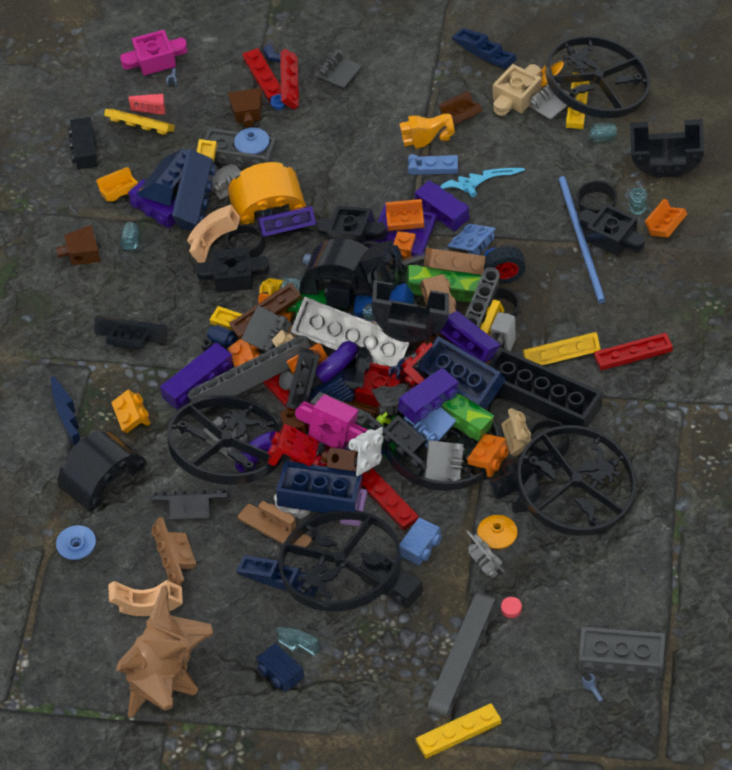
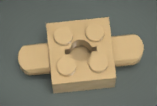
(516, 88)

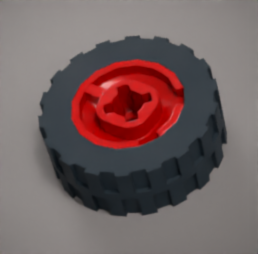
(508, 262)

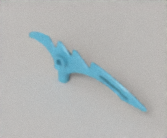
(469, 184)

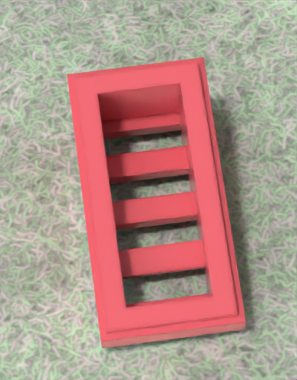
(148, 103)

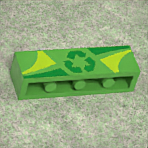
(461, 284)
(469, 416)

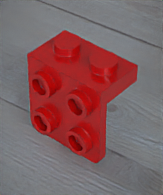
(412, 376)
(294, 444)

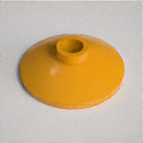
(555, 69)
(501, 537)

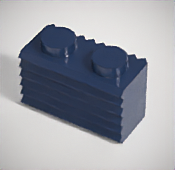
(335, 389)
(280, 668)

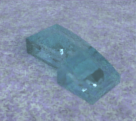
(293, 638)

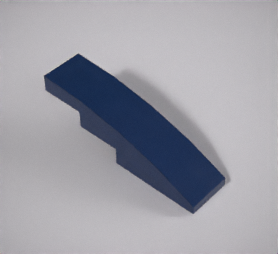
(483, 48)
(65, 410)
(268, 573)

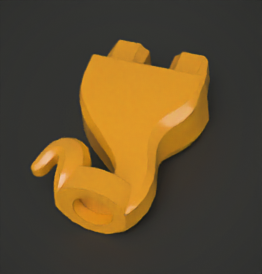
(423, 130)

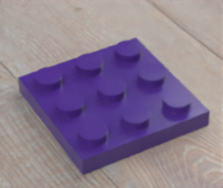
(422, 234)

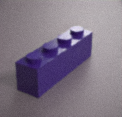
(202, 369)

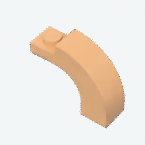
(211, 228)
(142, 602)

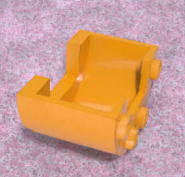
(263, 188)

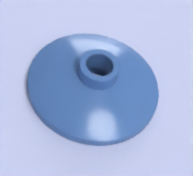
(251, 141)
(75, 536)

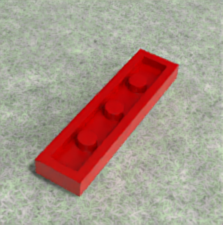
(262, 73)
(289, 79)
(633, 351)

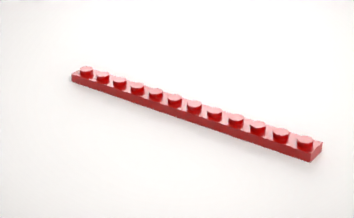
(375, 485)

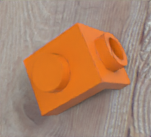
(405, 242)

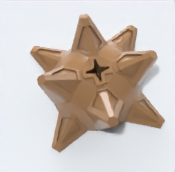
(161, 656)

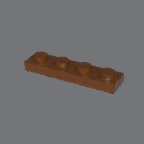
(275, 303)

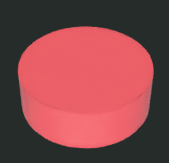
(511, 607)

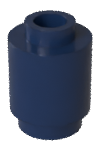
(221, 335)

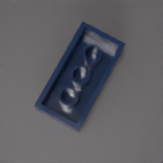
(475, 378)

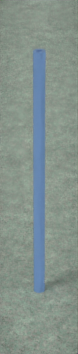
(582, 241)

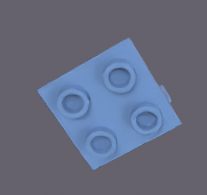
(473, 239)
(433, 426)

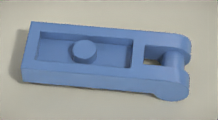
(432, 164)

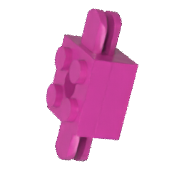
(153, 52)
(330, 421)

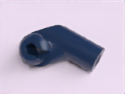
(270, 53)

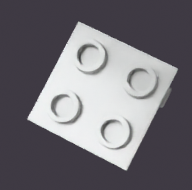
(368, 448)

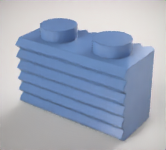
(420, 541)

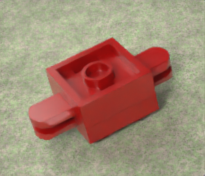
(376, 376)

